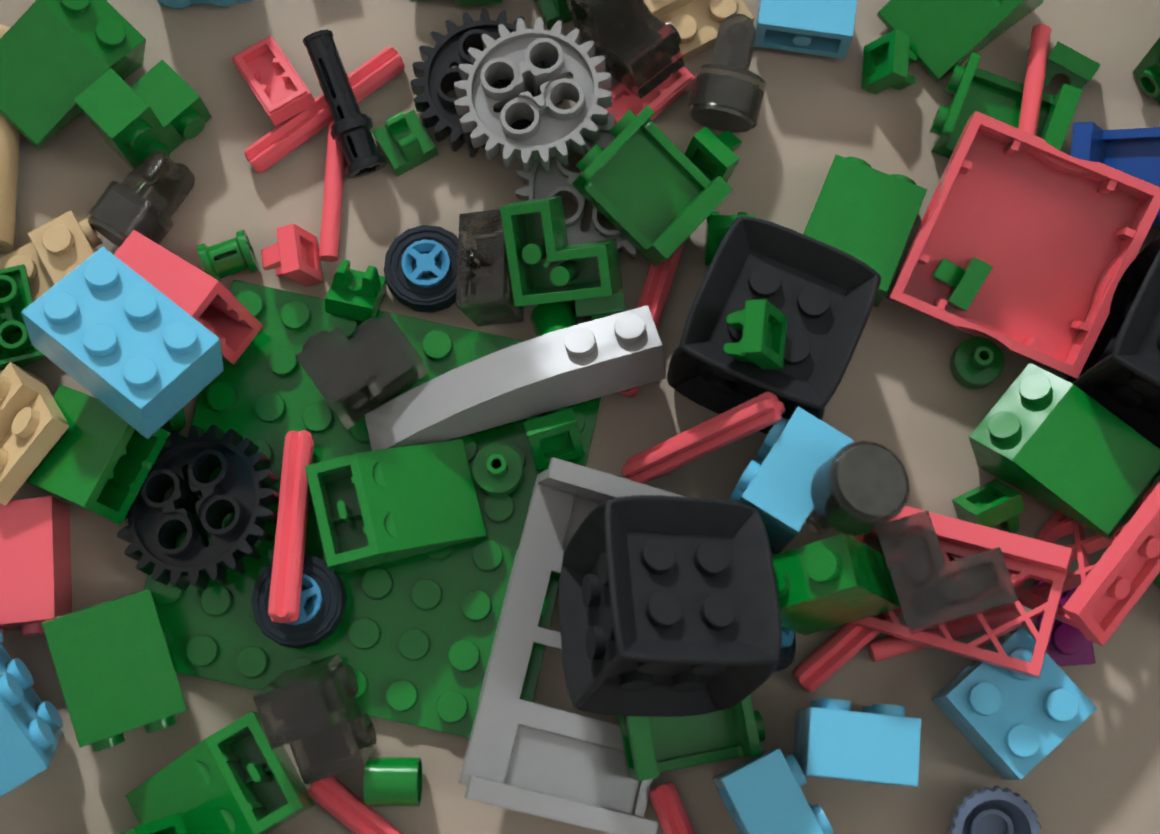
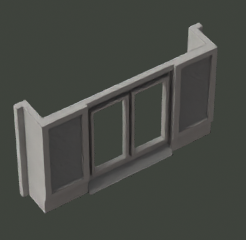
(533, 753)

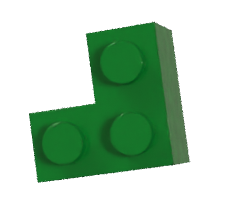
(144, 117)
(544, 264)

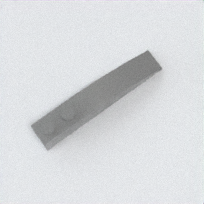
(525, 381)

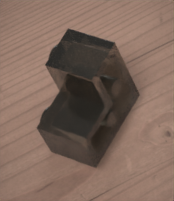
(633, 41)
(363, 370)
(937, 591)
(318, 717)

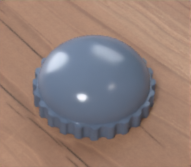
(994, 812)

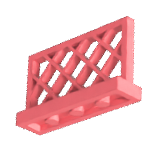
(1022, 557)
(1112, 584)

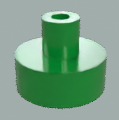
(976, 363)
(501, 480)

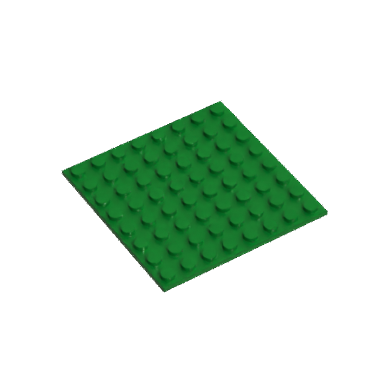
(409, 626)

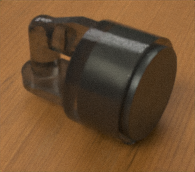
(726, 91)
(143, 200)
(858, 490)

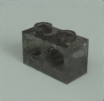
(483, 271)

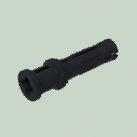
(349, 125)

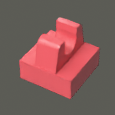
(294, 255)

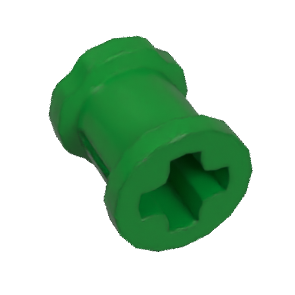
(228, 257)

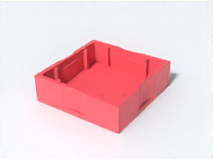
(1047, 227)

